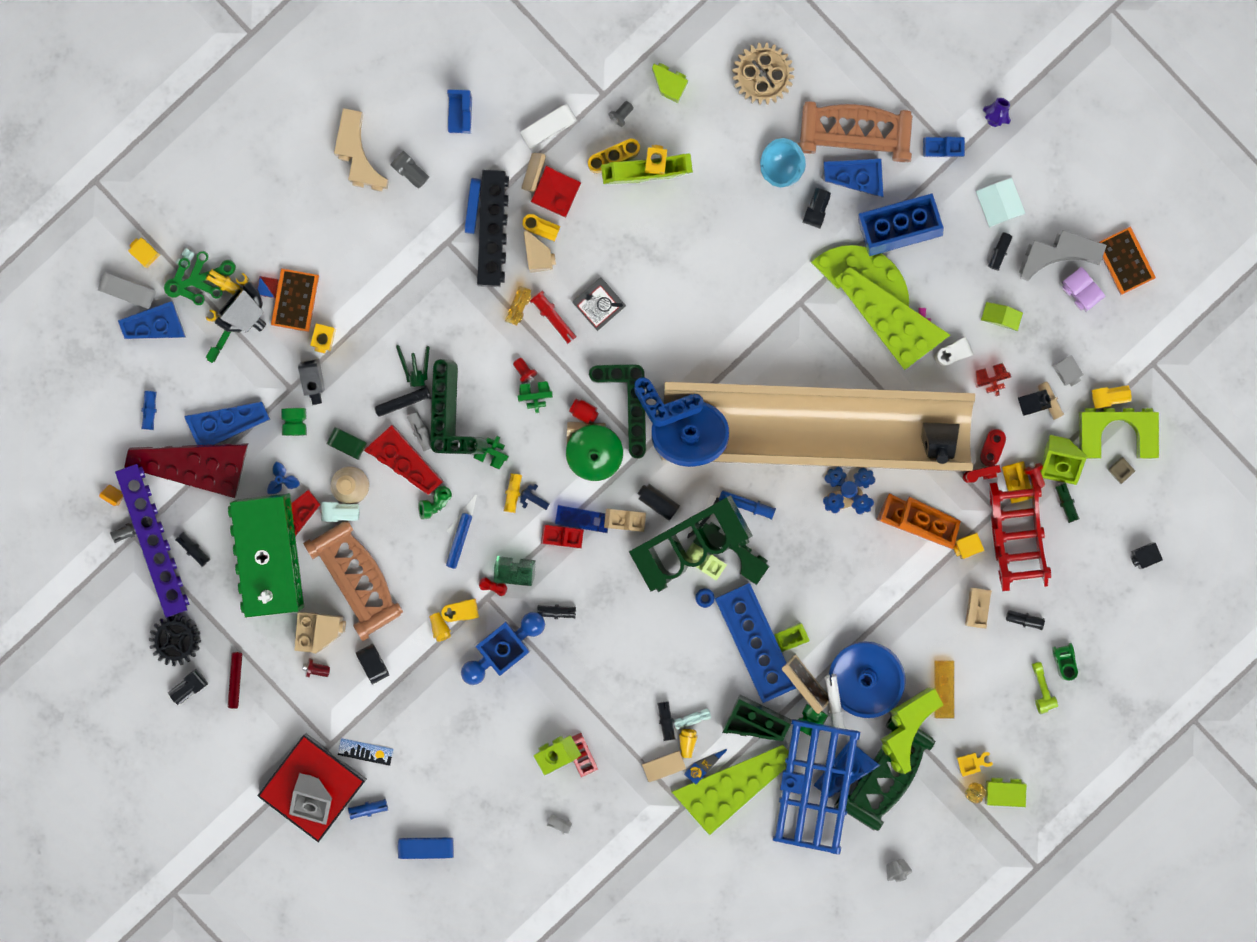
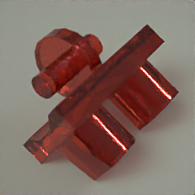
(1000, 374)

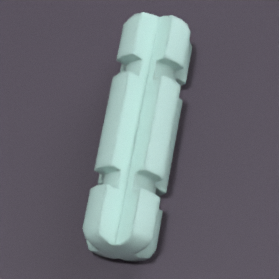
(692, 719)

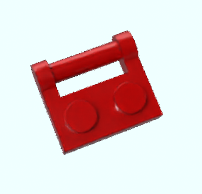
(986, 473)

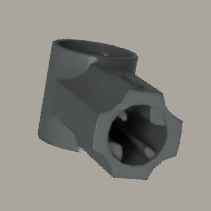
(406, 166)

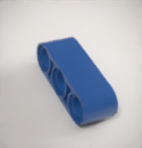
(425, 848)

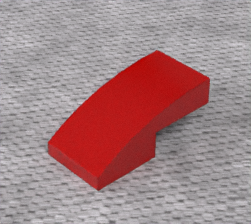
(562, 536)

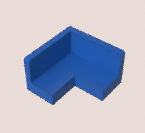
(460, 111)

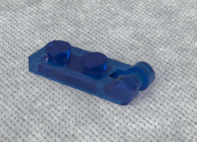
(580, 518)

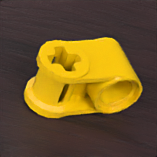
(464, 611)

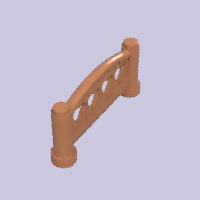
(896, 141)
(369, 617)

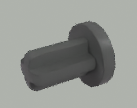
(619, 116)

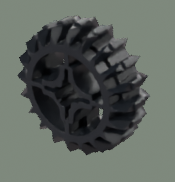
(169, 633)

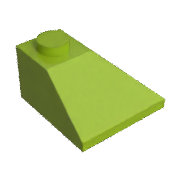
(1062, 460)

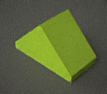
(1002, 316)
(791, 637)

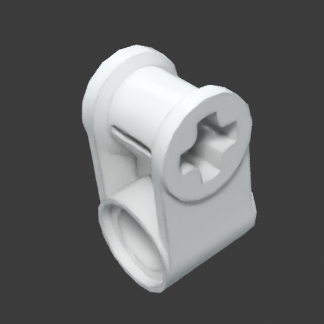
(956, 352)

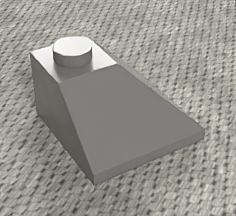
(310, 800)

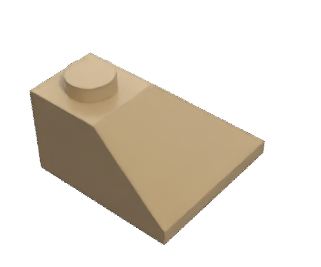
(538, 254)

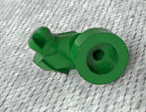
(440, 497)

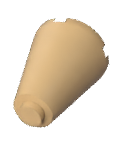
(349, 485)

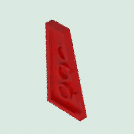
(399, 455)
(302, 510)

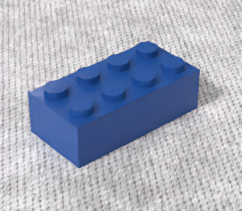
(900, 224)

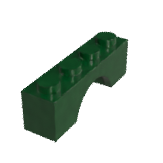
(751, 566)

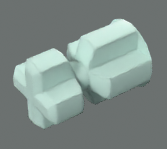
(186, 254)

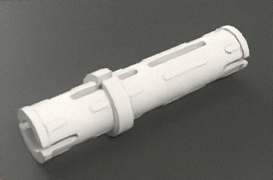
(834, 701)

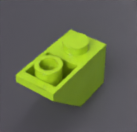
(670, 84)

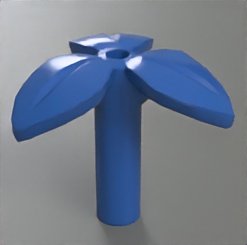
(279, 471)

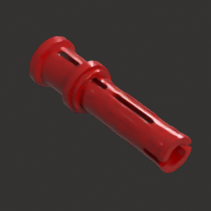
(547, 309)

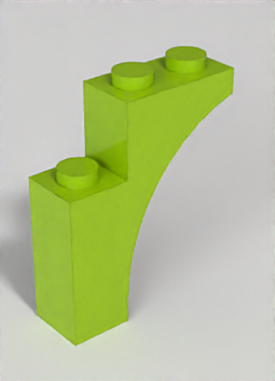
(634, 171)
(908, 718)

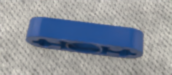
(472, 208)

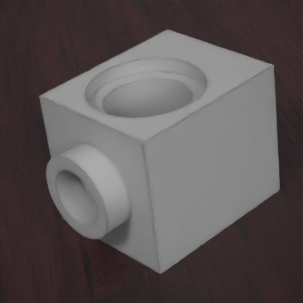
(1068, 371)

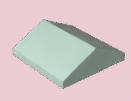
(1000, 202)

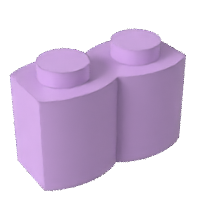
(1082, 289)

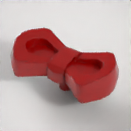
(486, 584)

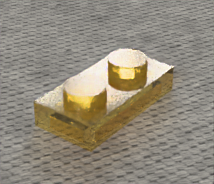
(516, 312)

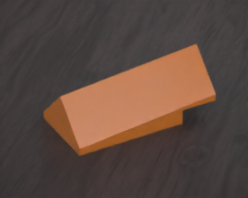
(920, 520)

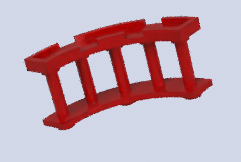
(1001, 537)

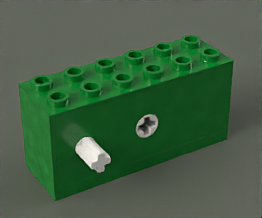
(273, 582)

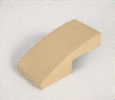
(625, 520)
(663, 766)

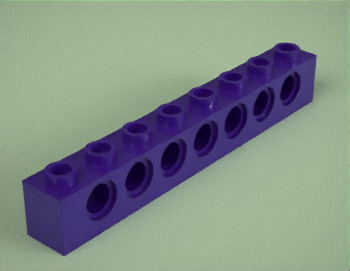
(169, 607)

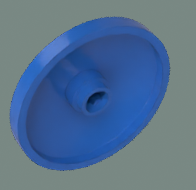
(692, 439)
(868, 679)

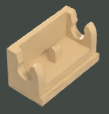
(978, 608)

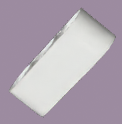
(548, 126)

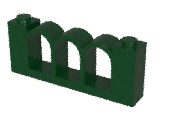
(651, 566)

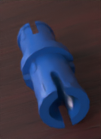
(149, 410)
(368, 809)

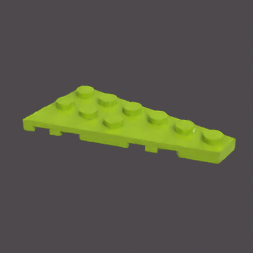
(896, 324)

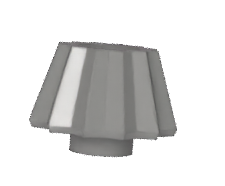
(898, 870)

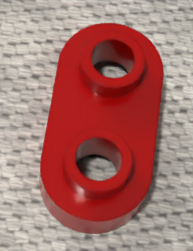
(992, 447)

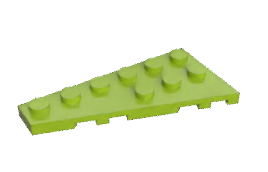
(726, 791)

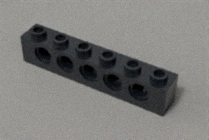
(489, 179)

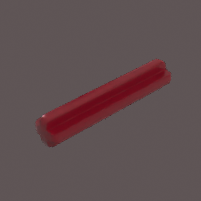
(235, 677)

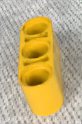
(620, 148)

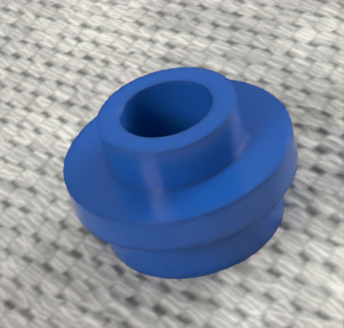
(705, 604)

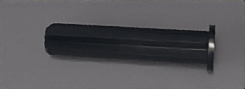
(403, 401)

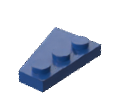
(856, 175)
(153, 323)
(862, 765)

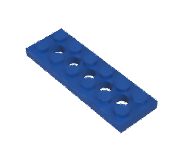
(742, 639)

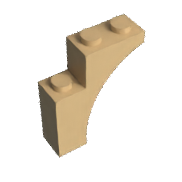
(350, 147)

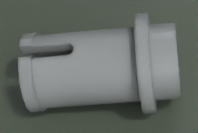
(559, 824)

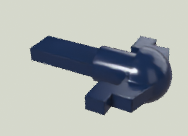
(526, 494)

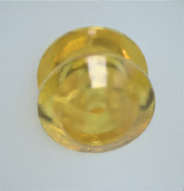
(975, 793)

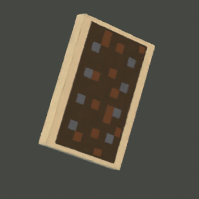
(806, 684)

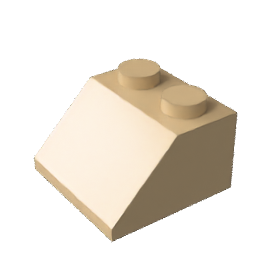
(327, 630)

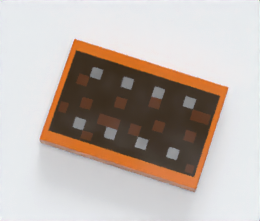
(1126, 261)
(295, 300)

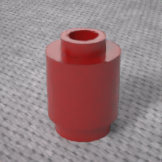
(584, 411)

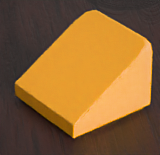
(112, 495)

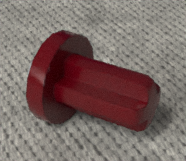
(316, 669)

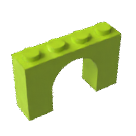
(1144, 424)

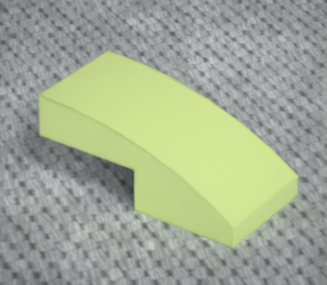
(712, 567)

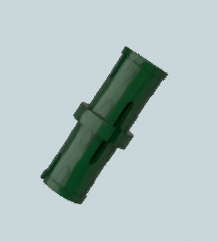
(1067, 503)

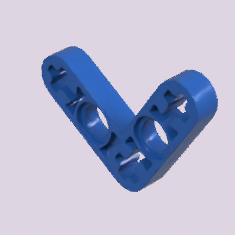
(665, 410)

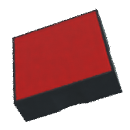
(315, 760)

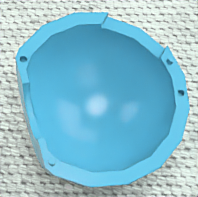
(782, 162)

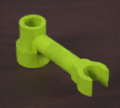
(1046, 702)

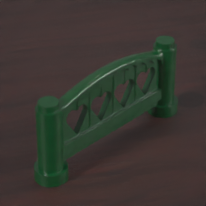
(858, 803)

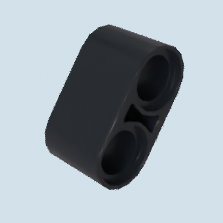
(372, 664)

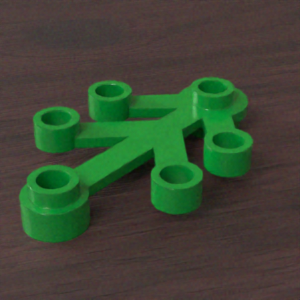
(196, 279)

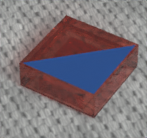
(268, 287)

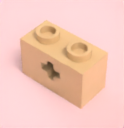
(305, 631)

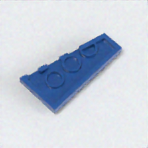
(222, 424)

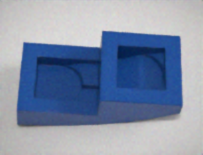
(944, 147)

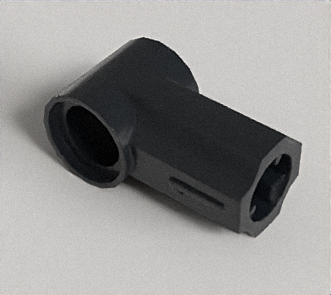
(816, 211)
(190, 685)

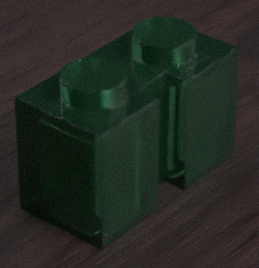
(514, 573)

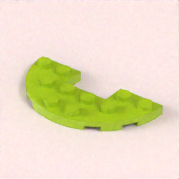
(874, 268)

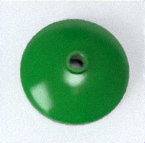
(596, 440)

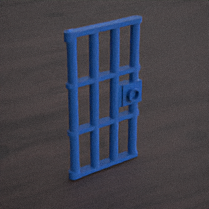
(801, 783)

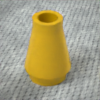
(439, 627)
(687, 742)

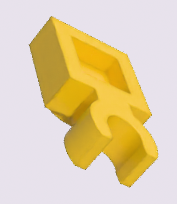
(971, 763)

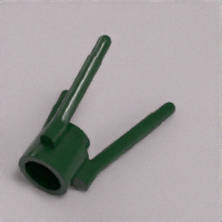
(416, 377)

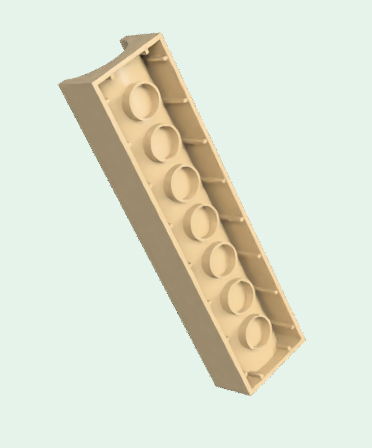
(833, 425)

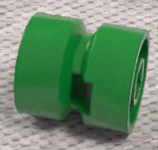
(294, 421)
(811, 716)

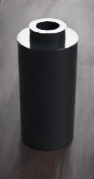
(658, 501)

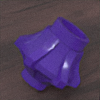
(998, 112)

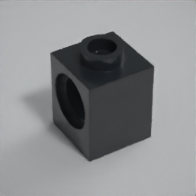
(1034, 402)
(1146, 556)

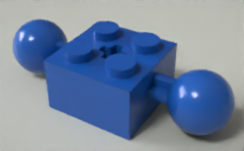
(474, 671)

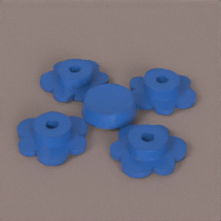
(849, 490)

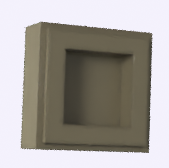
(1121, 470)

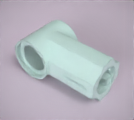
(334, 512)

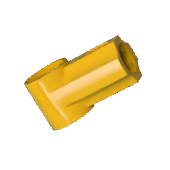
(543, 228)
(1106, 397)

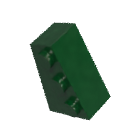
(756, 720)

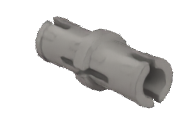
(420, 430)

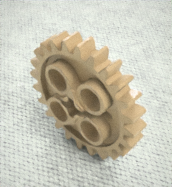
(749, 84)

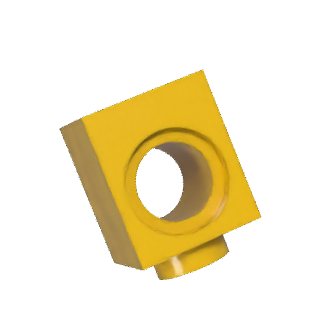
(653, 168)
(143, 252)
(322, 329)
(968, 546)

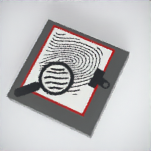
(599, 304)

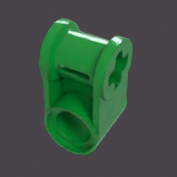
(1065, 660)

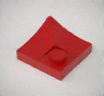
(555, 192)

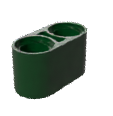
(346, 443)

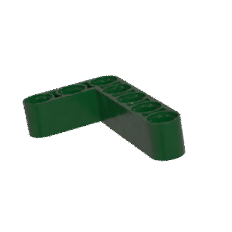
(632, 402)
(448, 414)

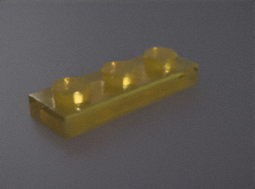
(944, 687)

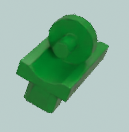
(525, 395)
(499, 458)

